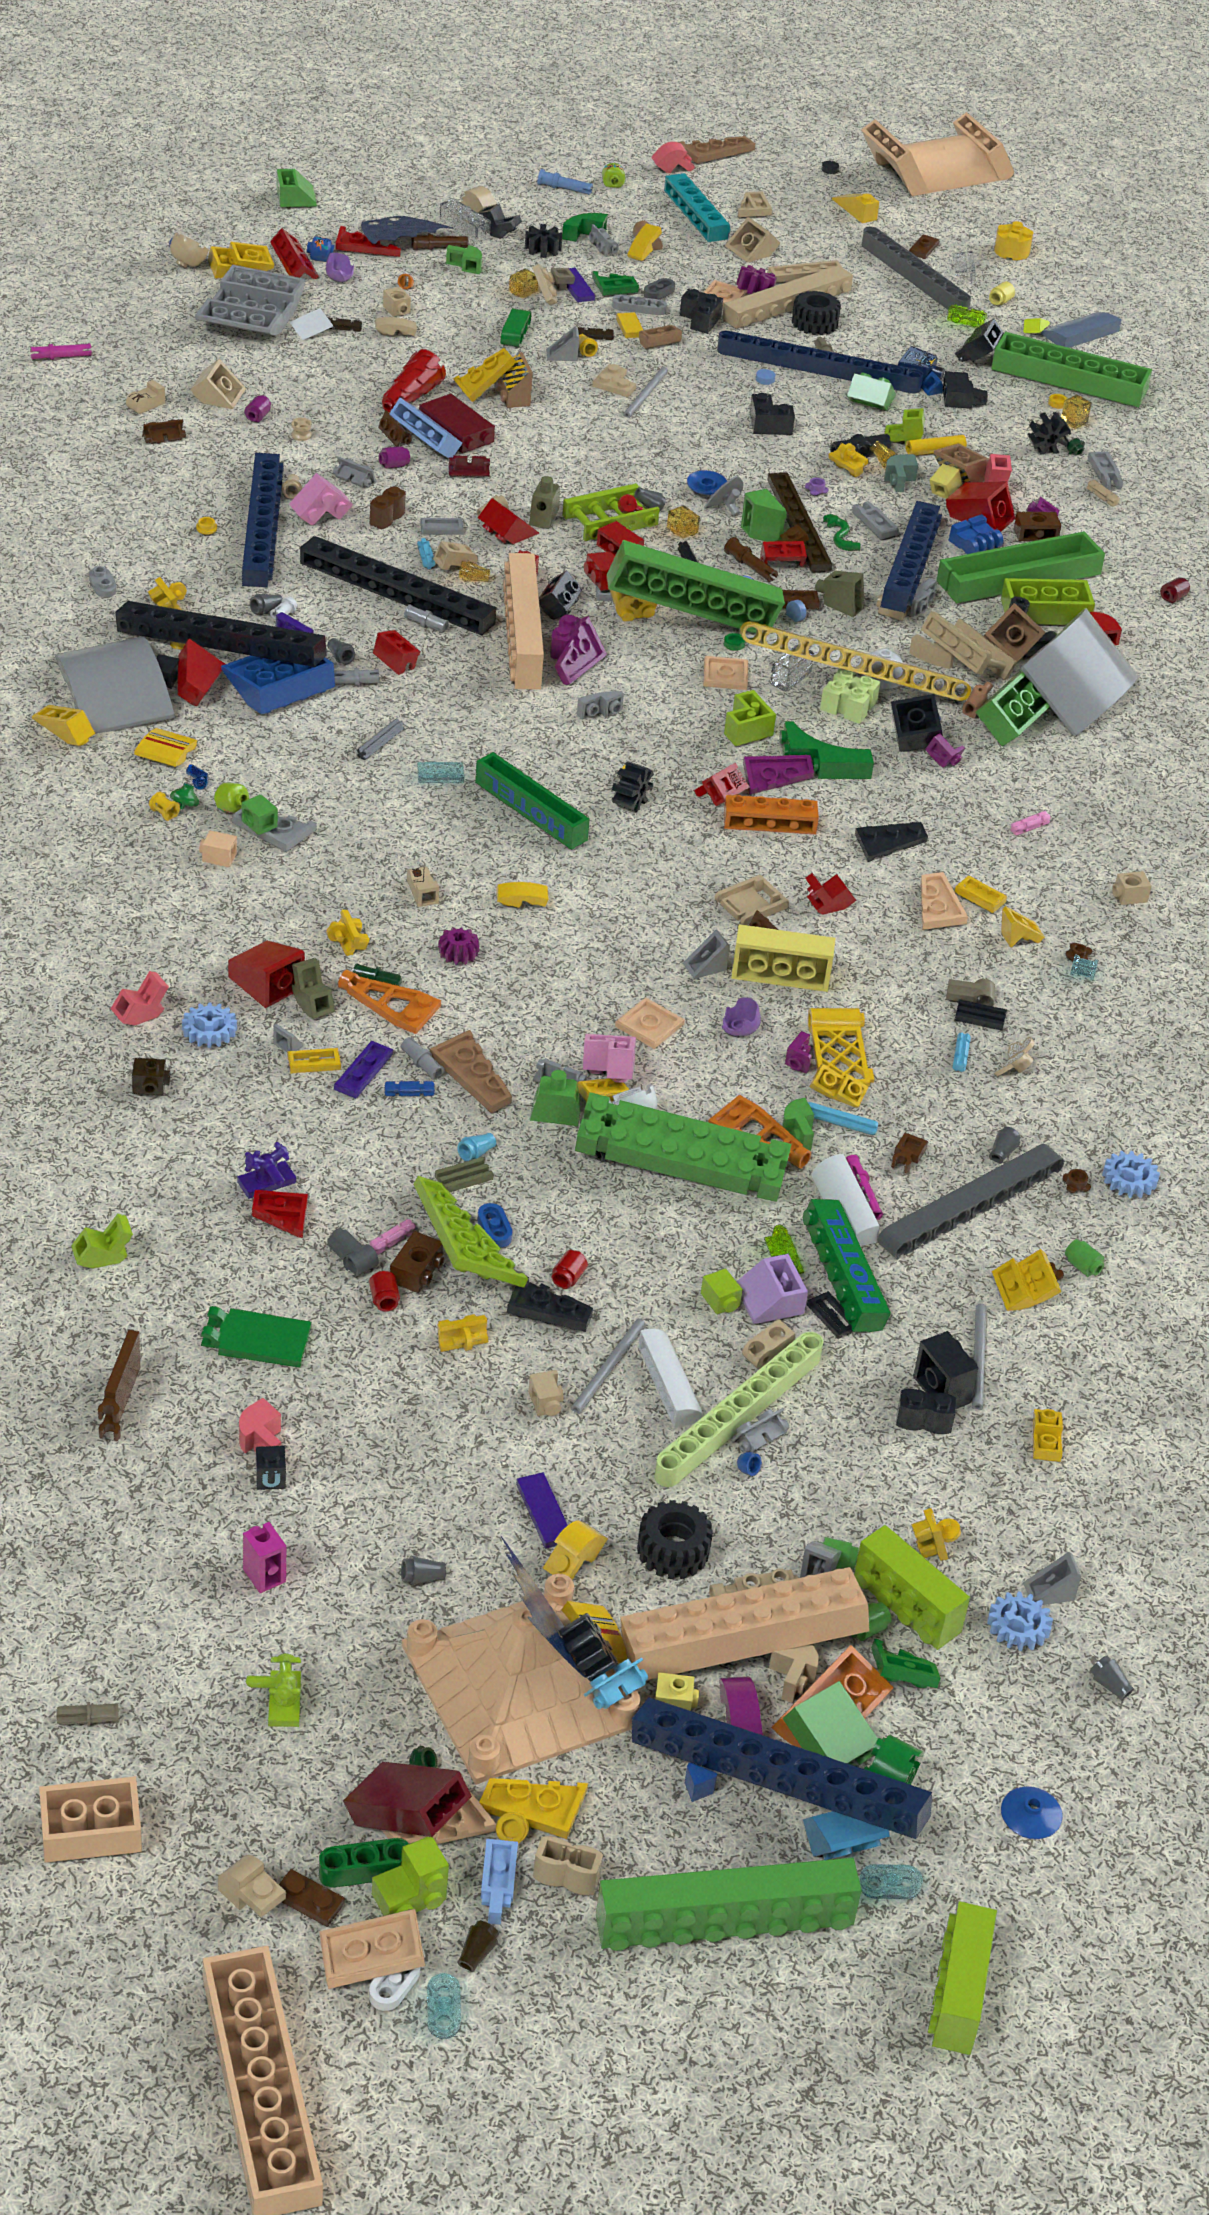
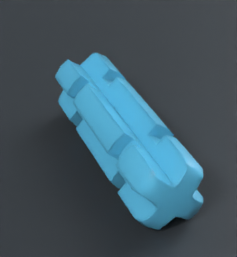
(426, 553)
(961, 1052)

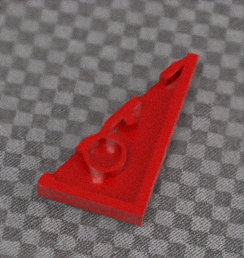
(359, 243)

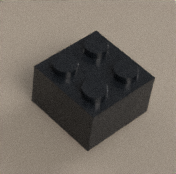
(916, 722)
(946, 1368)

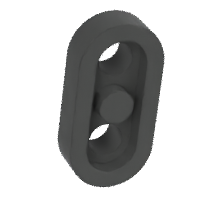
(659, 288)

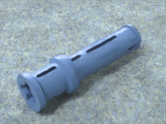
(556, 180)

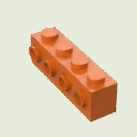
(771, 814)

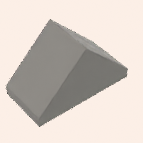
(565, 348)
(709, 957)
(819, 1559)
(1055, 1582)

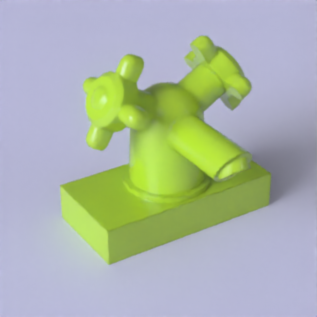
(284, 1691)

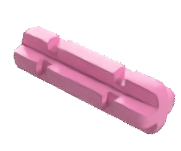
(1030, 823)
(393, 1236)

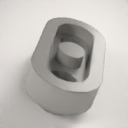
(102, 581)

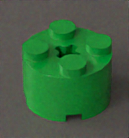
(895, 1759)

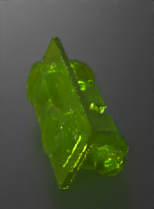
(962, 315)
(781, 1244)

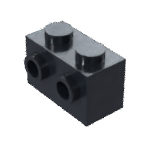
(560, 595)

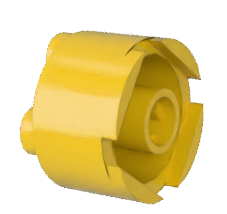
(1013, 241)
(632, 607)

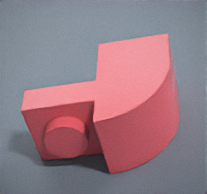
(671, 155)
(998, 468)
(141, 1005)
(259, 1425)

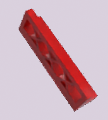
(292, 255)

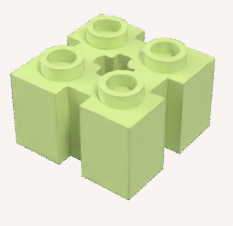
(850, 695)

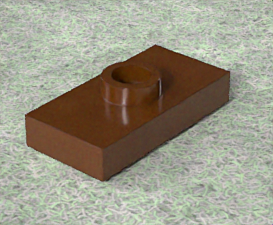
(924, 246)
(808, 597)

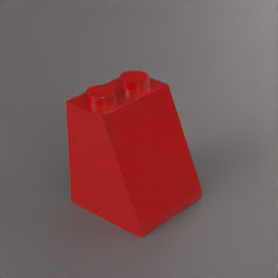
(983, 498)
(266, 971)

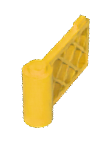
(836, 1024)

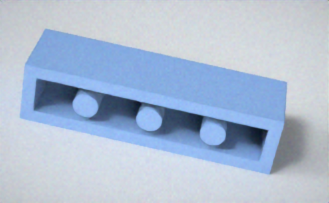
(425, 428)

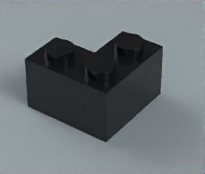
(702, 309)
(770, 418)

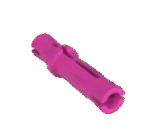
(60, 351)
(856, 1167)

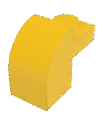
(574, 1546)

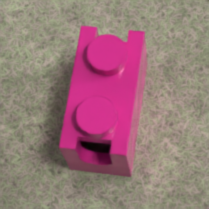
(264, 1551)

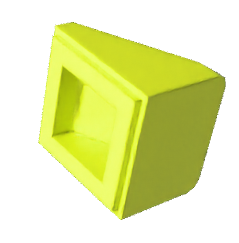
(1035, 325)

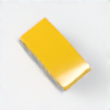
(642, 244)
(515, 892)
(840, 1088)
(1047, 1435)

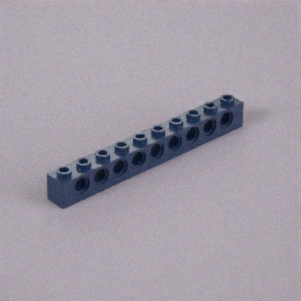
(262, 520)
(911, 557)
(782, 1767)

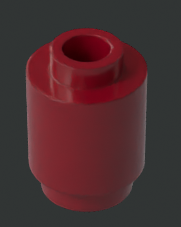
(1175, 589)

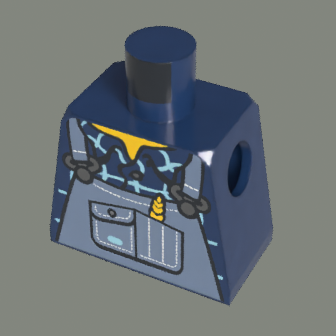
(922, 361)

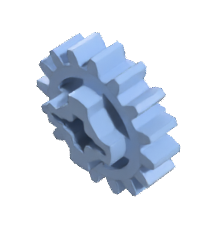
(209, 1025)
(1129, 1174)
(1019, 1621)

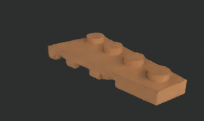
(718, 149)
(469, 1067)

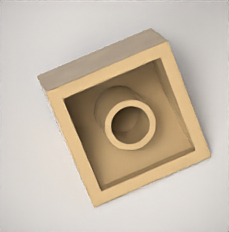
(752, 241)
(218, 386)

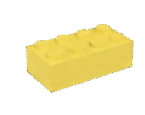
(783, 958)

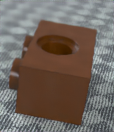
(1036, 525)
(417, 1261)

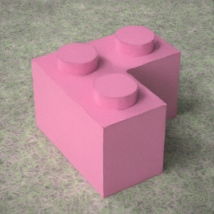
(318, 498)
(610, 1054)

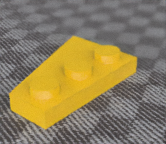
(482, 377)

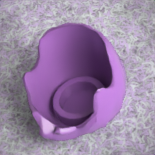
(339, 267)
(742, 1018)

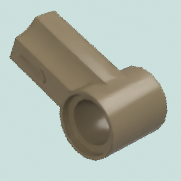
(979, 992)

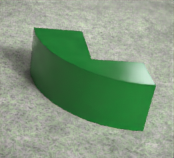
(582, 224)

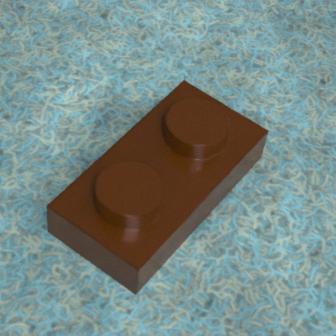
(311, 1898)

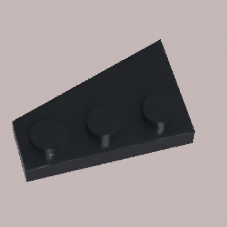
(888, 838)
(542, 1305)

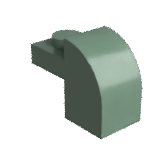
(901, 469)

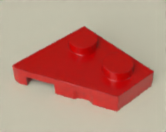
(281, 1210)

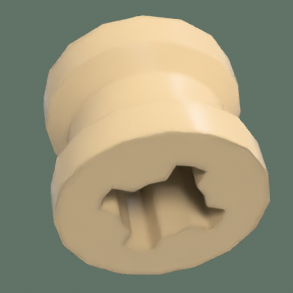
(301, 429)

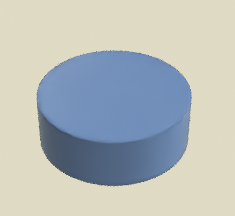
(765, 376)
(796, 610)

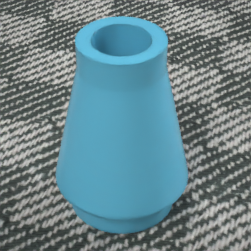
(475, 1146)

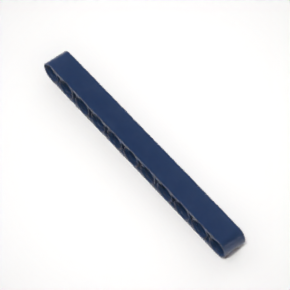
(816, 360)

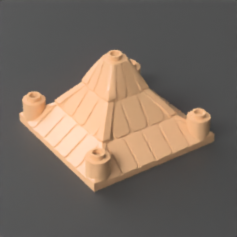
(509, 1690)

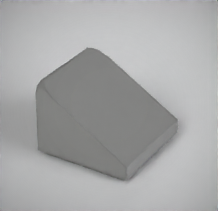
(285, 1039)

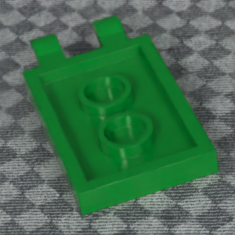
(256, 1336)

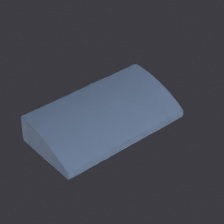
(1083, 329)

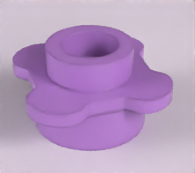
(816, 486)

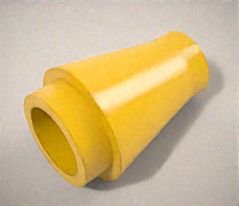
(587, 345)

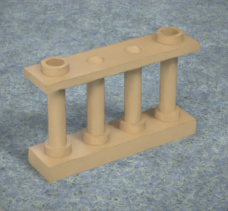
(968, 645)

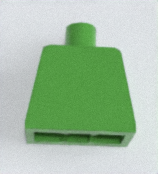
(556, 1100)

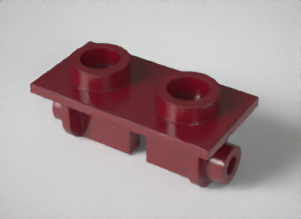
(461, 467)

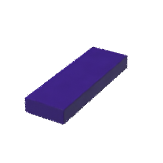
(580, 289)
(363, 1069)
(542, 1507)

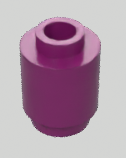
(257, 408)
(394, 457)

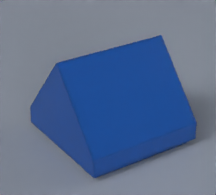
(932, 385)
(699, 1781)

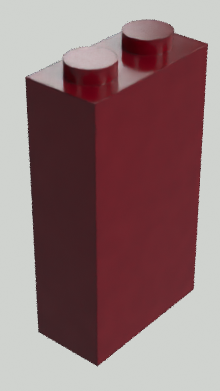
(460, 421)
(407, 1798)

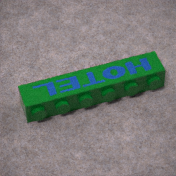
(532, 800)
(846, 1265)

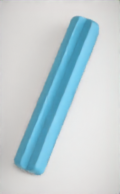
(844, 1119)

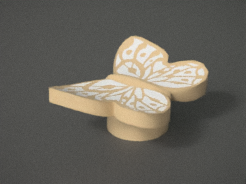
(1018, 1057)

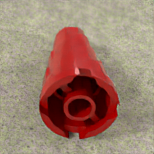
(417, 378)

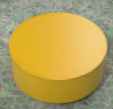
(1057, 401)
(512, 1827)

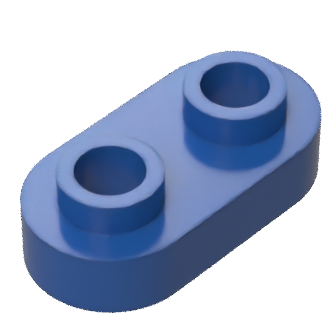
(498, 1227)

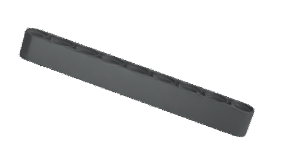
(913, 269)
(970, 1200)

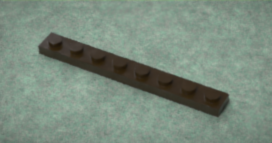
(797, 515)

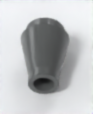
(650, 498)
(264, 603)
(341, 651)
(1005, 1143)
(421, 1570)
(1110, 1676)

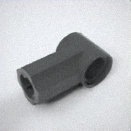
(354, 1255)

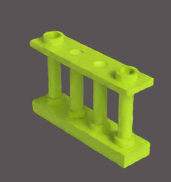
(606, 500)

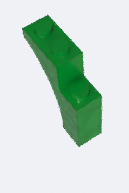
(827, 759)

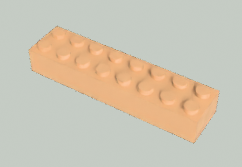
(523, 621)
(746, 1623)
(262, 2083)

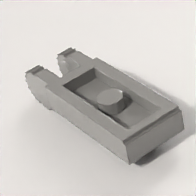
(1105, 469)
(875, 520)

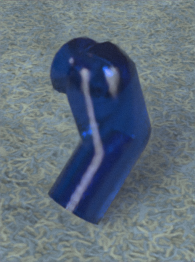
(200, 777)

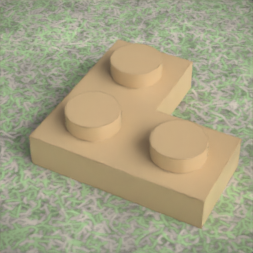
(546, 282)
(613, 380)

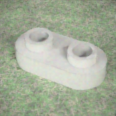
(396, 1985)

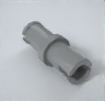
(426, 618)
(356, 676)
(422, 1058)

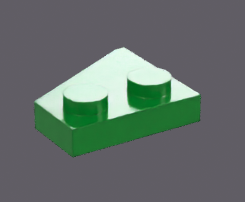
(615, 284)
(905, 1667)

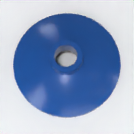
(705, 481)
(1027, 1821)

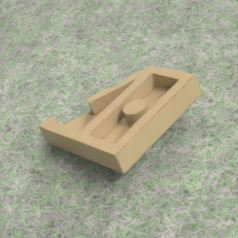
(754, 205)

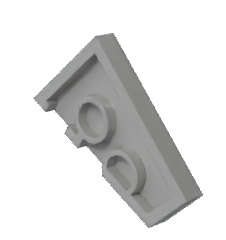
(284, 836)

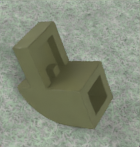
(309, 990)

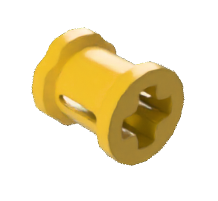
(164, 806)

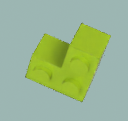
(749, 719)
(416, 1883)

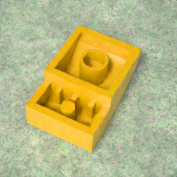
(239, 254)

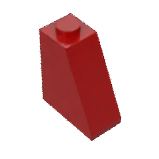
(196, 672)

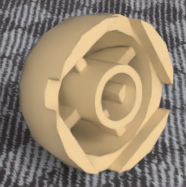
(187, 251)

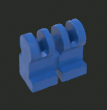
(975, 535)

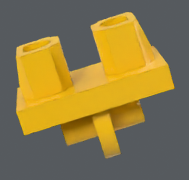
(848, 458)
(167, 596)
(348, 933)
(462, 1333)
(931, 1536)

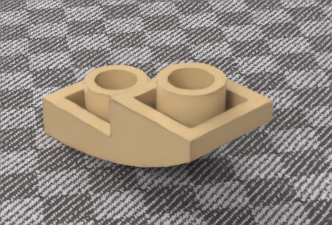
(388, 325)
(930, 652)

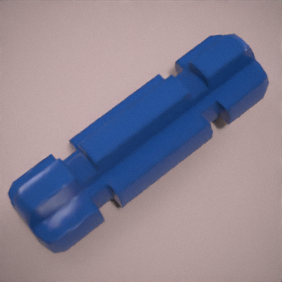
(409, 1088)

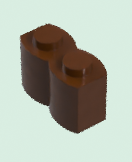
(387, 507)

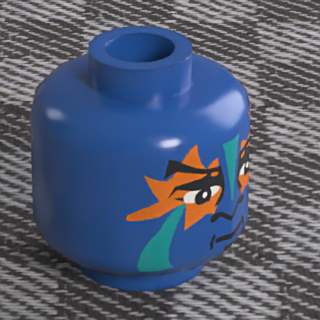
(320, 248)

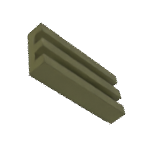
(462, 1172)

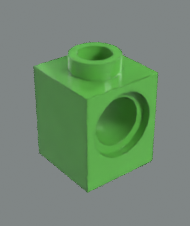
(259, 814)

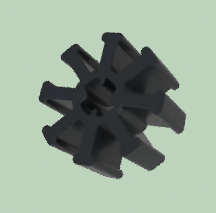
(543, 240)
(1049, 433)
(632, 786)
(588, 1646)

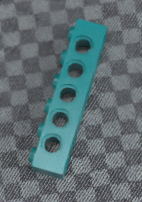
(696, 207)

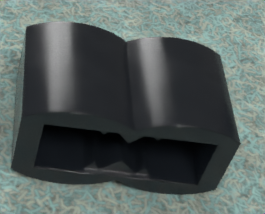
(926, 1411)

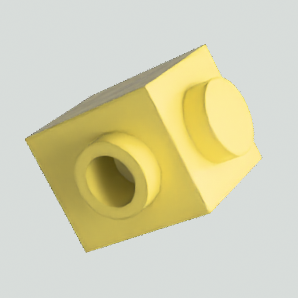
(945, 481)
(677, 1690)

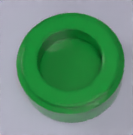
(734, 642)

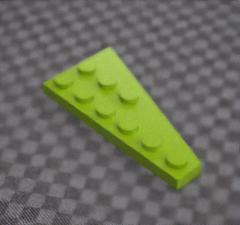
(464, 1243)

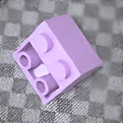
(773, 1290)

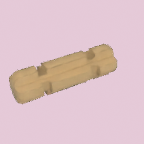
(1103, 493)

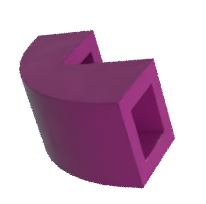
(741, 1703)

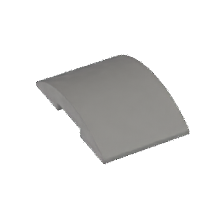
(253, 300)
(1080, 673)
(117, 684)

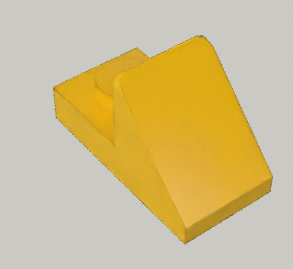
(1017, 926)

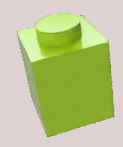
(721, 1291)

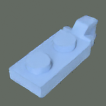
(498, 1877)

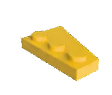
(546, 1807)

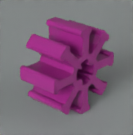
(755, 280)

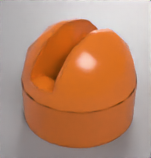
(402, 280)

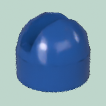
(749, 1463)

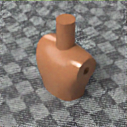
(976, 699)

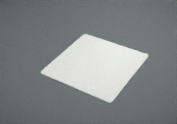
(311, 324)

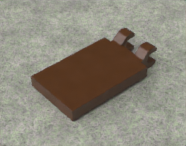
(120, 1385)

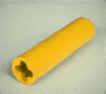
(928, 445)

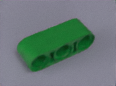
(515, 327)
(348, 1861)

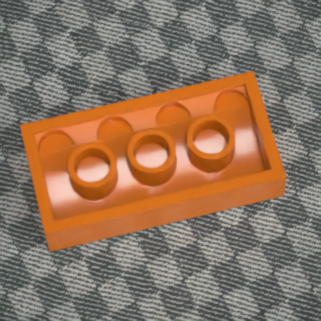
(857, 1677)

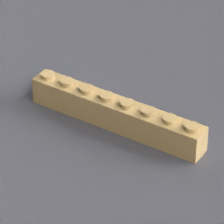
(781, 297)

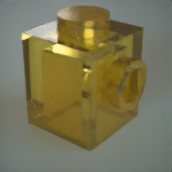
(523, 283)
(1076, 411)
(683, 522)

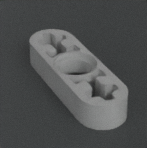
(639, 304)

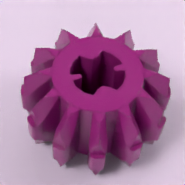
(458, 945)

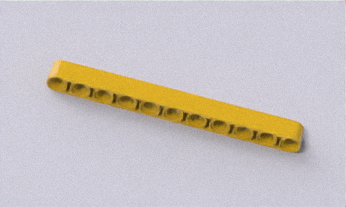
(865, 665)

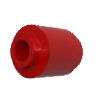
(569, 1269)
(384, 1290)

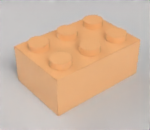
(90, 1819)

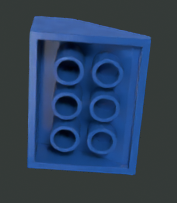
(276, 684)

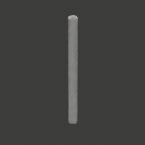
(645, 392)
(979, 1355)
(608, 1366)

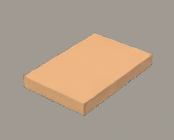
(371, 1948)

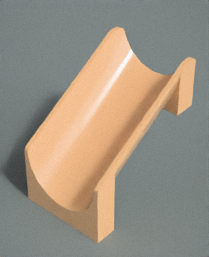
(943, 162)

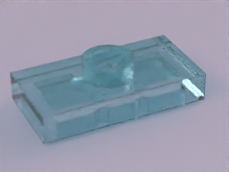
(440, 772)

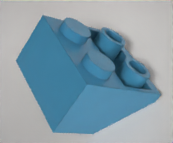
(836, 1834)

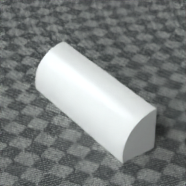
(838, 1182)
(669, 1378)

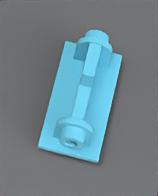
(606, 1689)

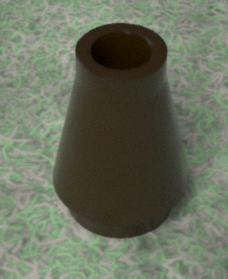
(478, 1944)

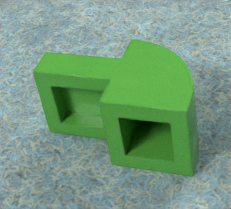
(468, 258)
(799, 1121)

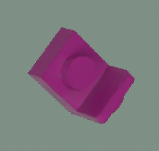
(1041, 505)
(943, 752)
(798, 1053)

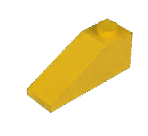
(861, 206)
(66, 723)

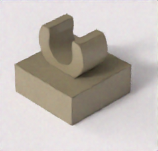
(562, 277)

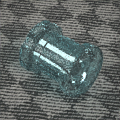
(1084, 967)

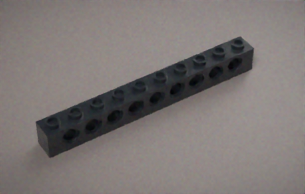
(397, 585)
(221, 633)

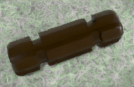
(346, 324)
(597, 333)

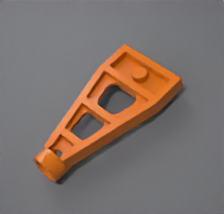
(411, 1018)
(742, 1110)

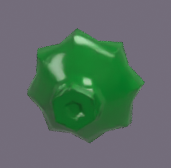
(185, 796)

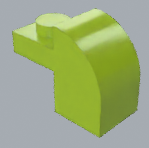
(911, 428)
(105, 1248)

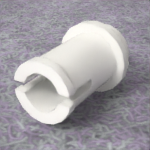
(287, 606)

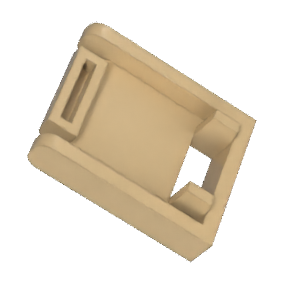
(743, 900)

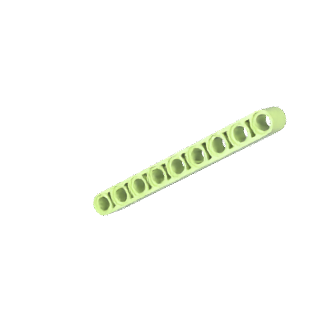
(738, 1408)

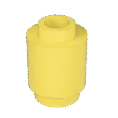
(1002, 293)

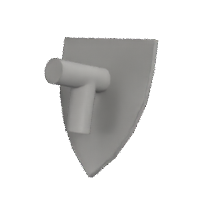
(727, 493)

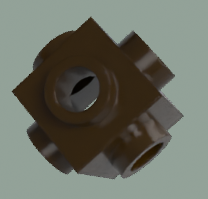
(150, 1072)

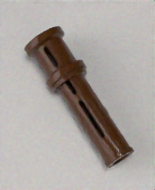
(430, 242)
(744, 555)

